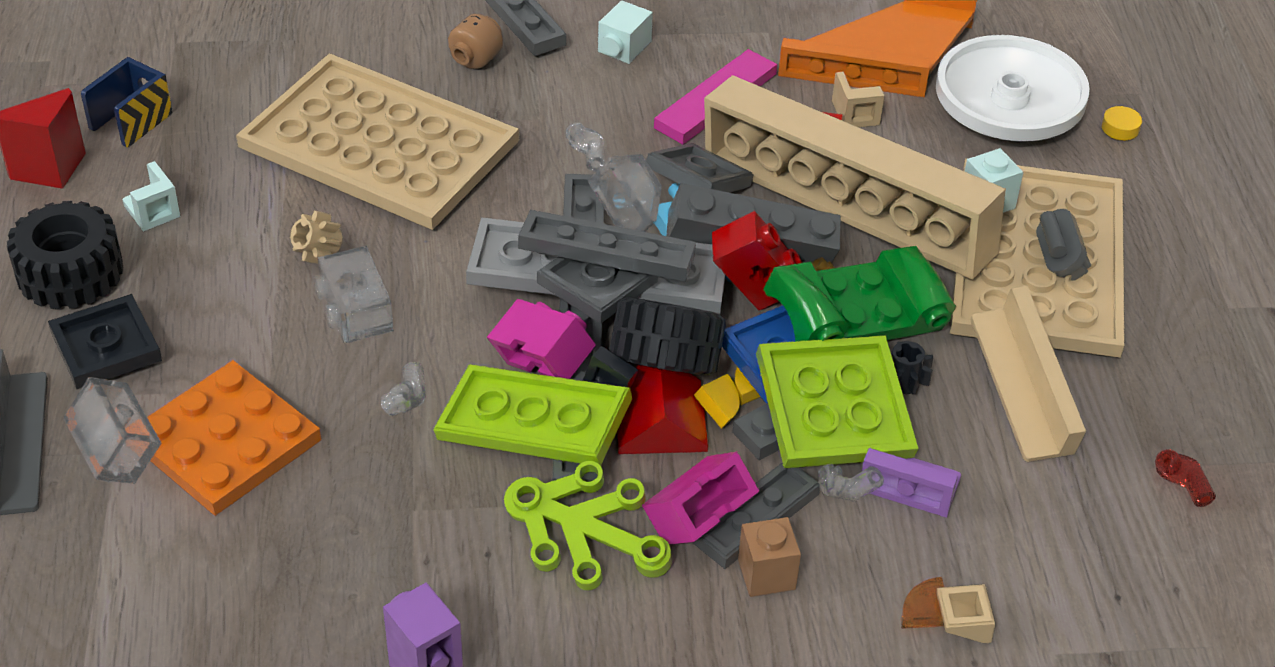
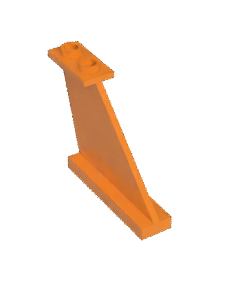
(884, 49)

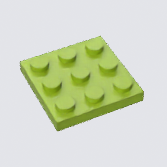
(835, 400)

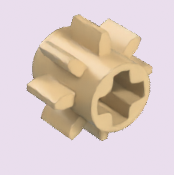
(316, 236)

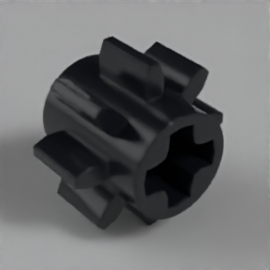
(911, 366)

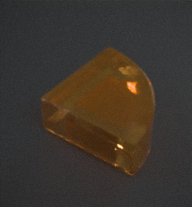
(922, 605)

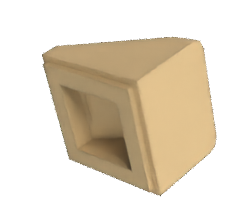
(967, 612)

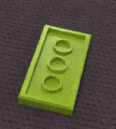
(533, 414)

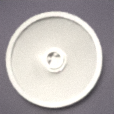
(1012, 87)

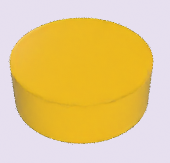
(1121, 123)

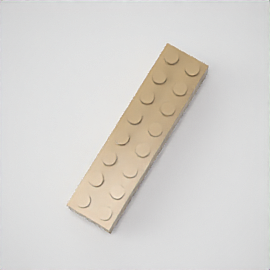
(857, 176)

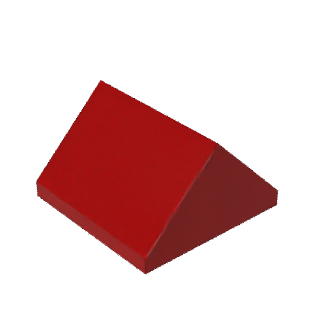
(42, 140)
(663, 414)

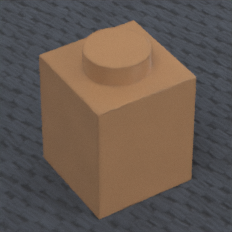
(769, 556)

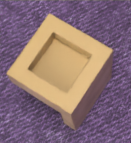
(860, 105)

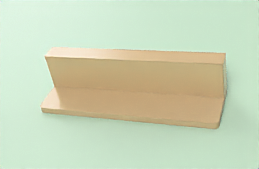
(1029, 378)

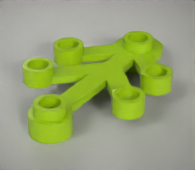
(582, 521)

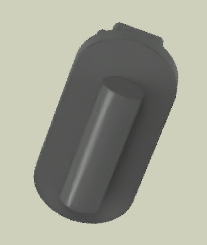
(1062, 244)

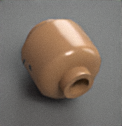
(475, 41)

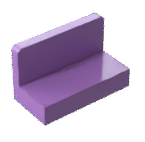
(914, 482)

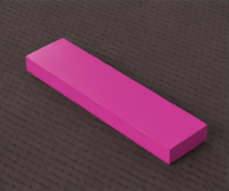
(687, 115)

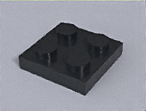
(104, 340)

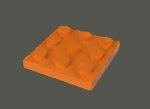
(228, 436)

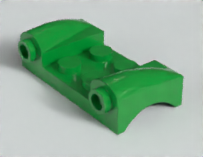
(880, 298)

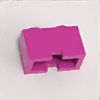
(541, 338)
(700, 498)

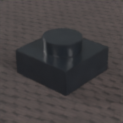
(610, 369)

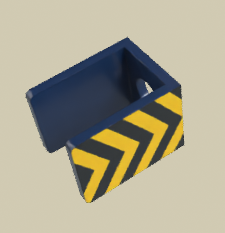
(123, 95)

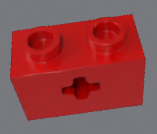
(748, 253)

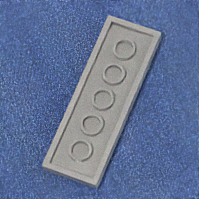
(501, 264)

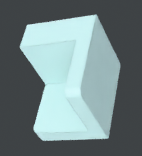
(155, 202)

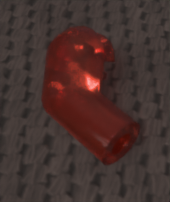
(1185, 473)

